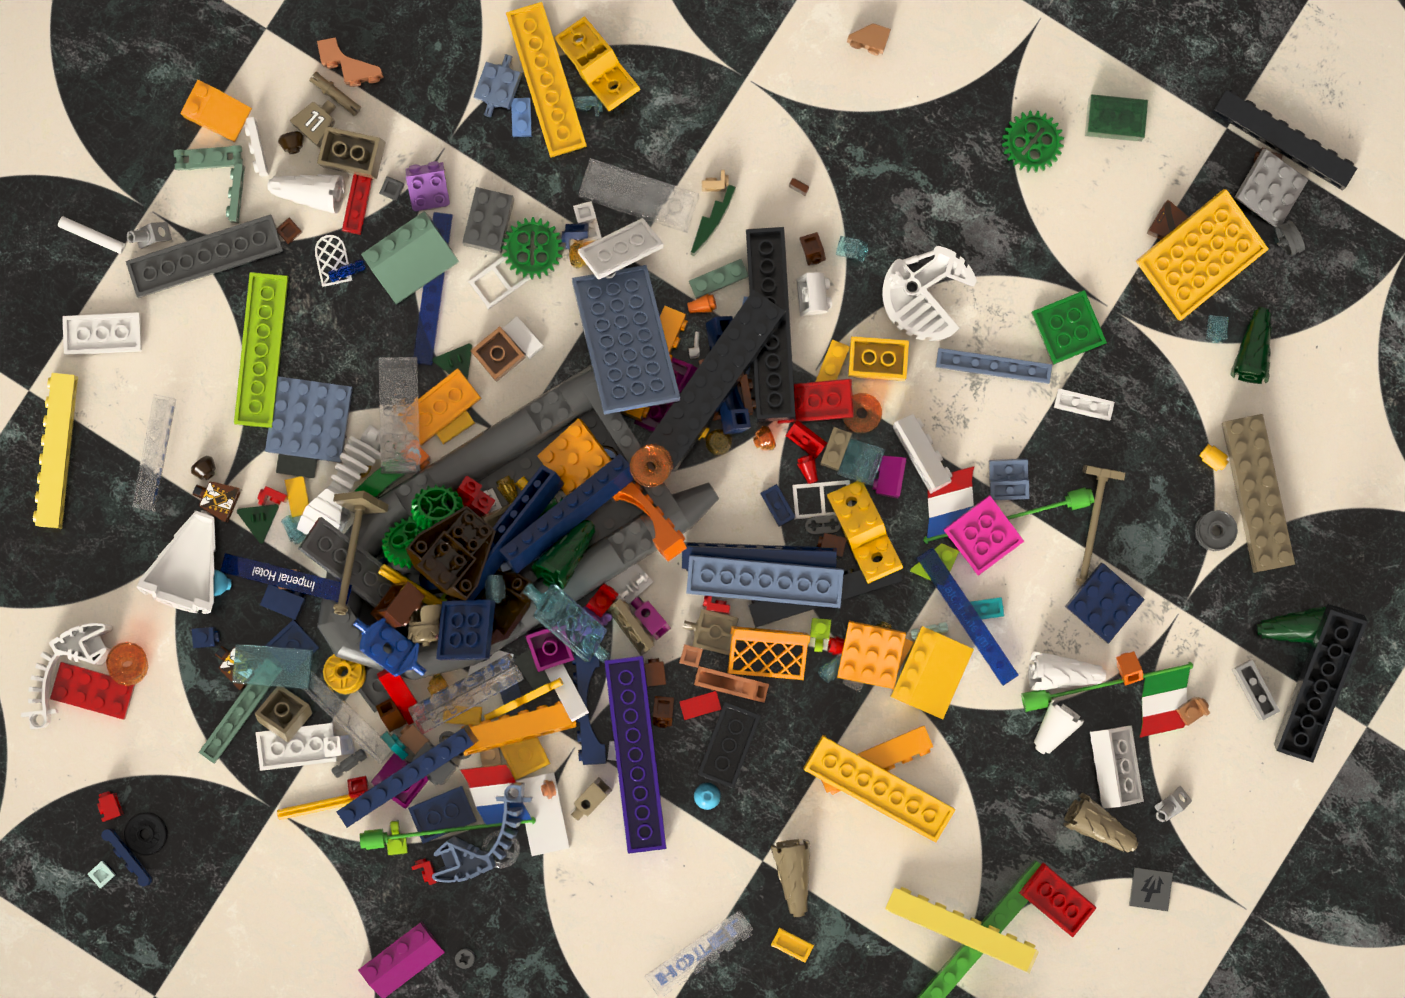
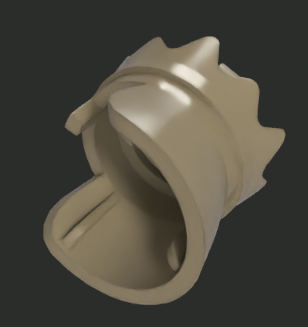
(425, 624)

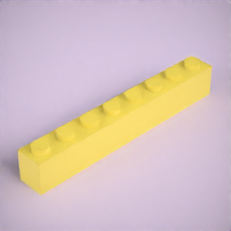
(56, 450)
(962, 930)

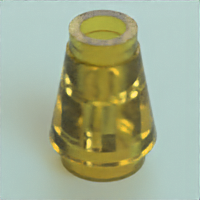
(507, 488)

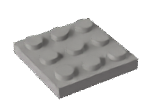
(1271, 188)

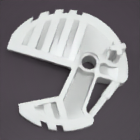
(919, 310)

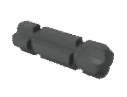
(349, 763)

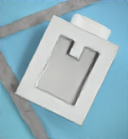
(338, 745)

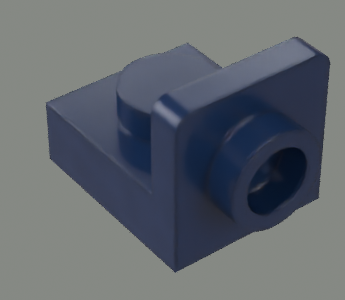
(576, 232)
(205, 637)

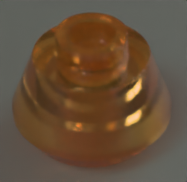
(764, 439)

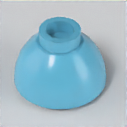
(220, 583)
(707, 796)

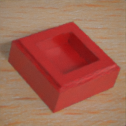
(357, 786)

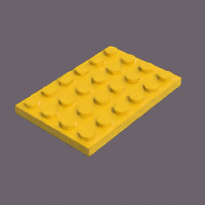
(1202, 254)

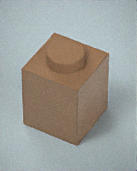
(413, 738)

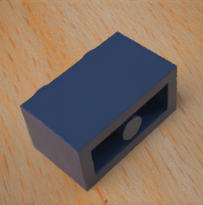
(283, 601)

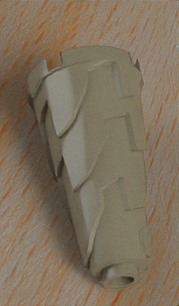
(1095, 822)
(793, 872)

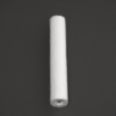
(91, 235)

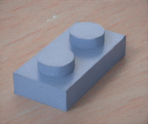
(521, 117)

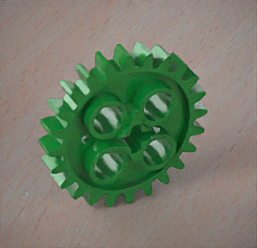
(1019, 131)
(515, 248)
(398, 540)

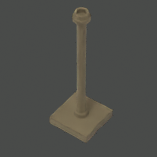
(1102, 476)
(358, 503)

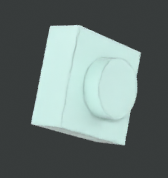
(101, 874)

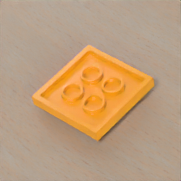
(574, 456)
(871, 654)

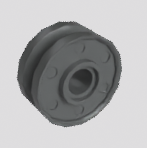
(1227, 528)

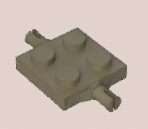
(713, 631)

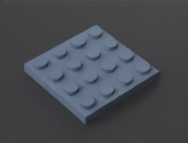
(309, 419)

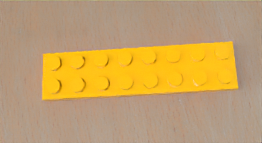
(546, 79)
(879, 788)

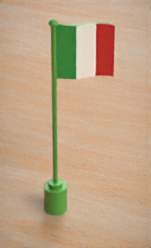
(1161, 696)

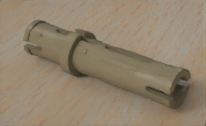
(329, 89)

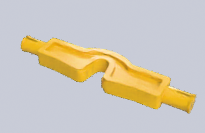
(524, 699)

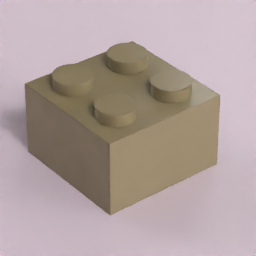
(283, 713)

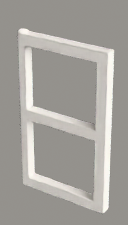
(510, 290)
(820, 485)

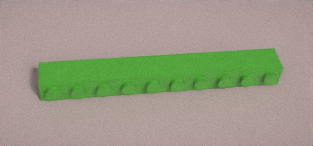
(965, 956)

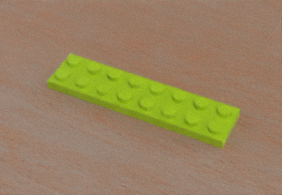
(261, 350)

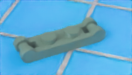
(208, 158)

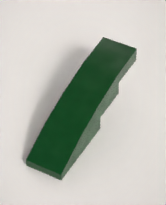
(709, 225)

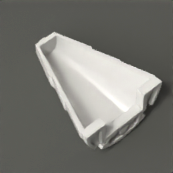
(185, 567)

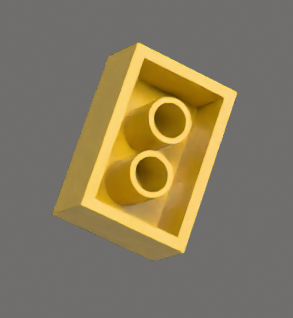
(878, 358)

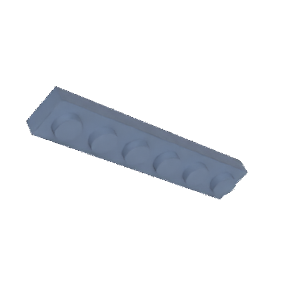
(993, 366)

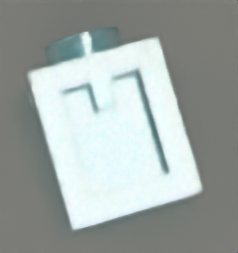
(587, 102)
(852, 248)
(1217, 328)

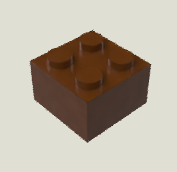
(398, 604)

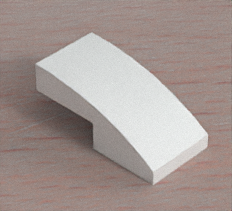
(585, 214)
(523, 337)

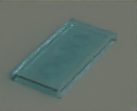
(272, 666)

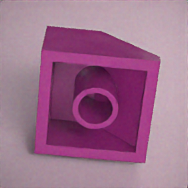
(890, 477)
(547, 649)
(391, 766)

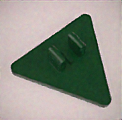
(455, 359)
(259, 519)

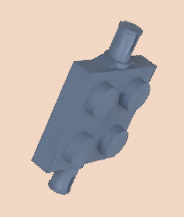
(497, 85)

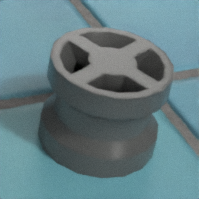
(468, 957)

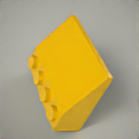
(931, 672)

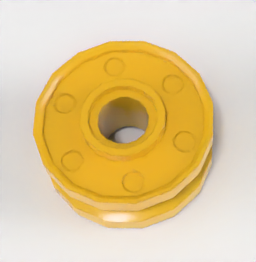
(344, 684)

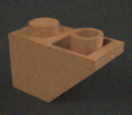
(871, 38)

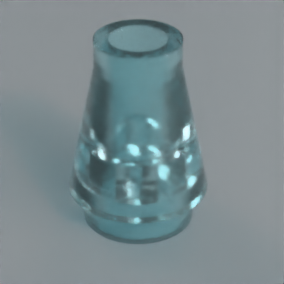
(291, 528)
(830, 669)

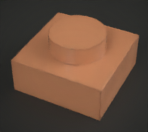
(691, 656)

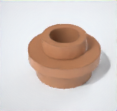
(548, 789)

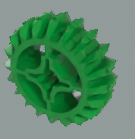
(434, 502)

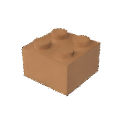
(498, 354)

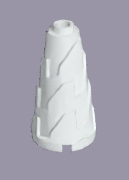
(317, 191)
(1060, 672)

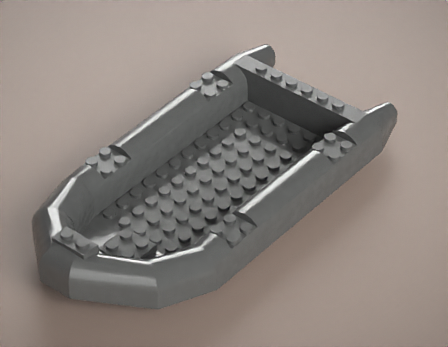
(511, 448)

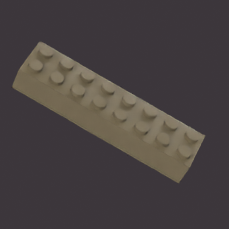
(1258, 493)

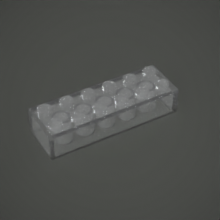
(638, 195)
(399, 415)

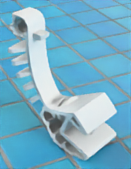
(360, 455)
(79, 644)

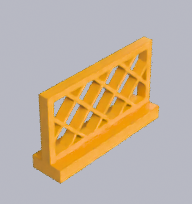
(773, 637)

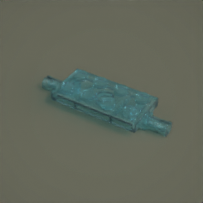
(568, 622)

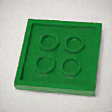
(1068, 327)

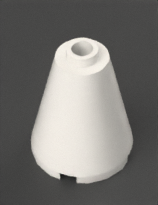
(1056, 727)

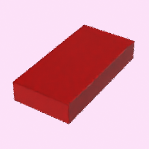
(700, 705)

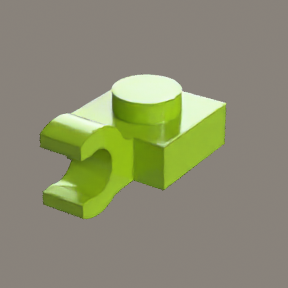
(820, 630)
(398, 845)

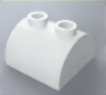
(812, 294)

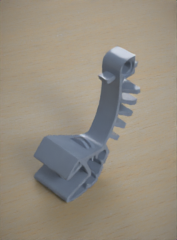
(465, 860)

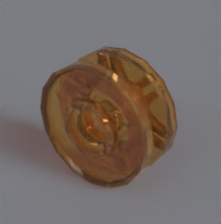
(873, 417)
(645, 475)
(127, 652)

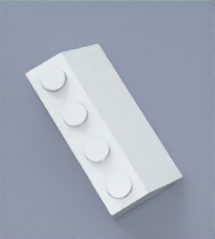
(922, 453)
(1116, 767)

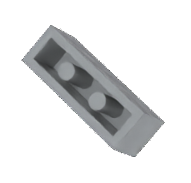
(1255, 690)

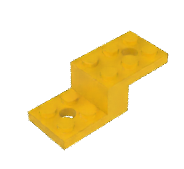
(597, 63)
(864, 531)

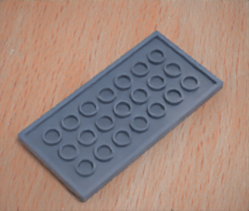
(625, 340)

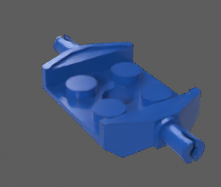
(403, 651)

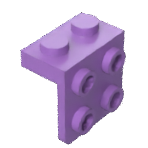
(427, 186)

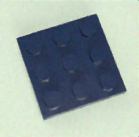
(1104, 602)
(465, 630)

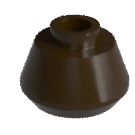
(291, 142)
(204, 468)

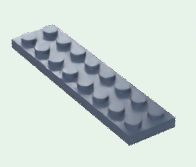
(765, 581)

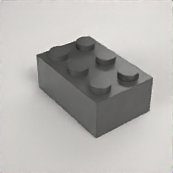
(488, 220)

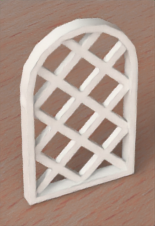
(349, 278)

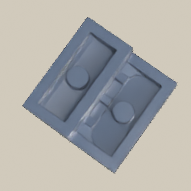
(1009, 479)

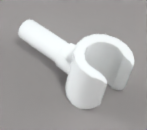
(694, 352)

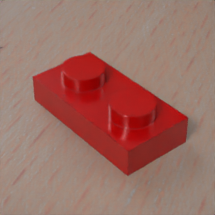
(806, 439)

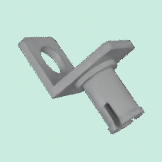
(149, 234)
(1172, 805)

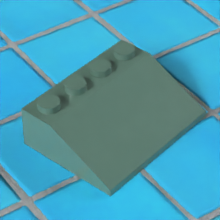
(410, 257)

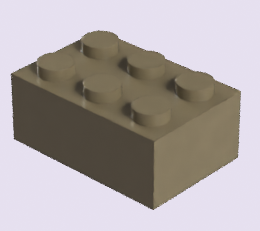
(351, 152)

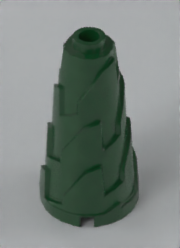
(1254, 352)
(560, 561)
(1292, 627)

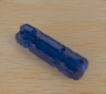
(346, 270)

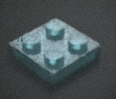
(861, 462)

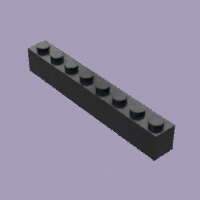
(1284, 139)
(853, 585)

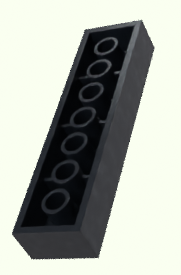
(1320, 682)

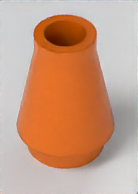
(703, 304)

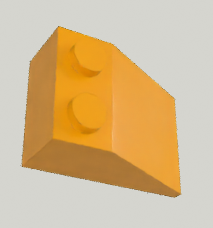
(215, 111)

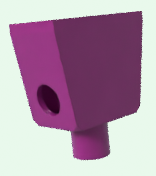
(654, 622)

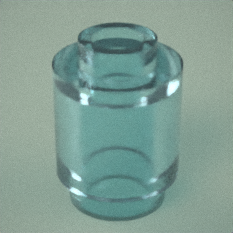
(495, 588)

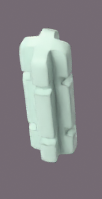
(941, 628)

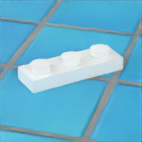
(256, 147)
(1084, 404)

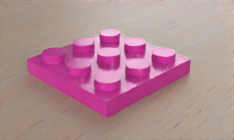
(983, 535)

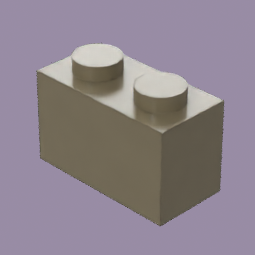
(835, 448)

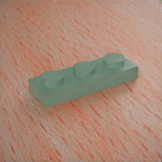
(235, 193)
(718, 278)

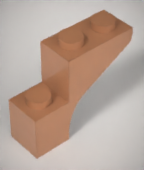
(353, 70)
(731, 684)

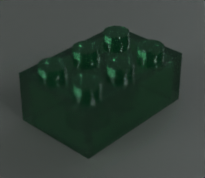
(1116, 117)

